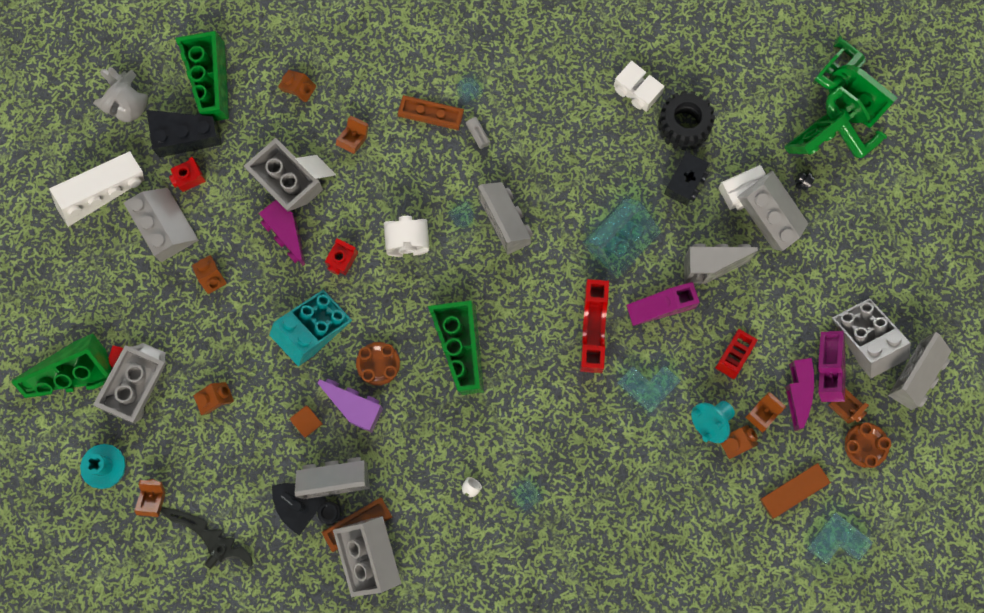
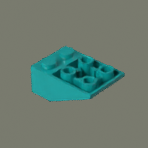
(309, 327)

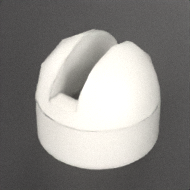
(471, 487)

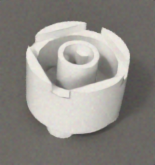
(406, 236)

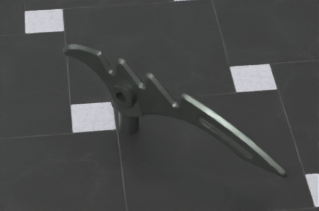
(218, 547)

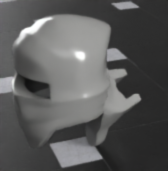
(121, 98)

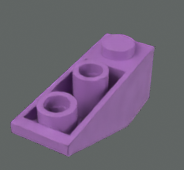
(357, 410)

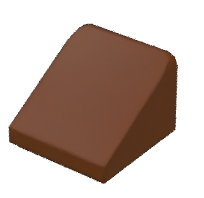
(306, 421)

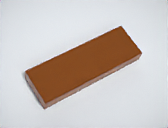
(430, 112)
(795, 491)
(372, 510)

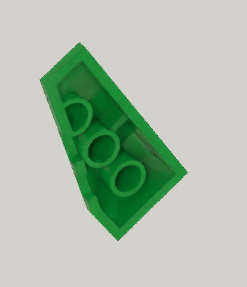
(75, 365)

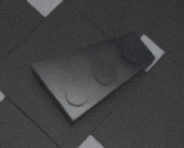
(181, 132)

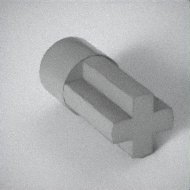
(478, 133)

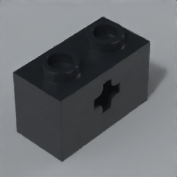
(689, 167)

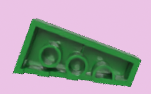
(207, 72)
(460, 343)

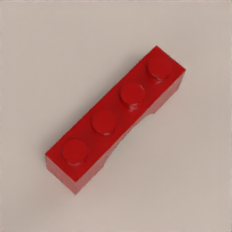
(594, 326)

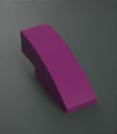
(832, 367)
(801, 391)

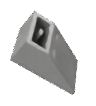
(708, 263)
(872, 338)

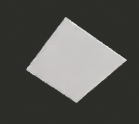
(315, 166)

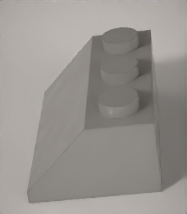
(283, 176)
(774, 212)
(504, 216)
(161, 222)
(921, 372)
(332, 478)
(367, 557)

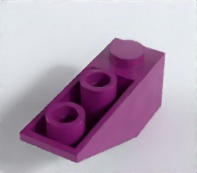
(285, 228)
(663, 304)

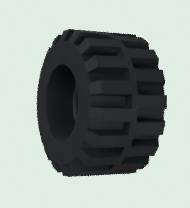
(688, 104)

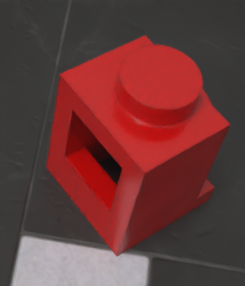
(191, 179)
(349, 254)

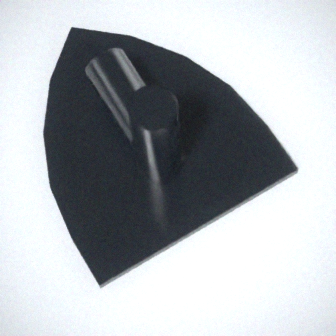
(293, 510)

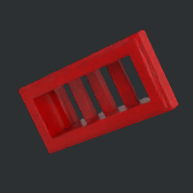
(729, 365)

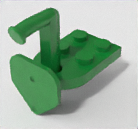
(856, 81)
(837, 119)

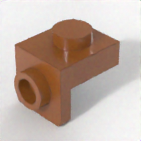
(297, 84)
(353, 135)
(208, 274)
(213, 397)
(851, 409)
(765, 411)
(740, 441)
(150, 498)

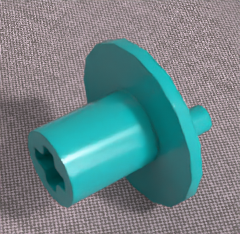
(713, 420)
(103, 466)

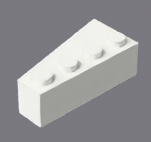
(96, 187)

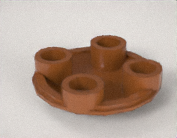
(378, 363)
(867, 445)

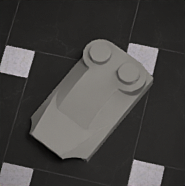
(131, 382)

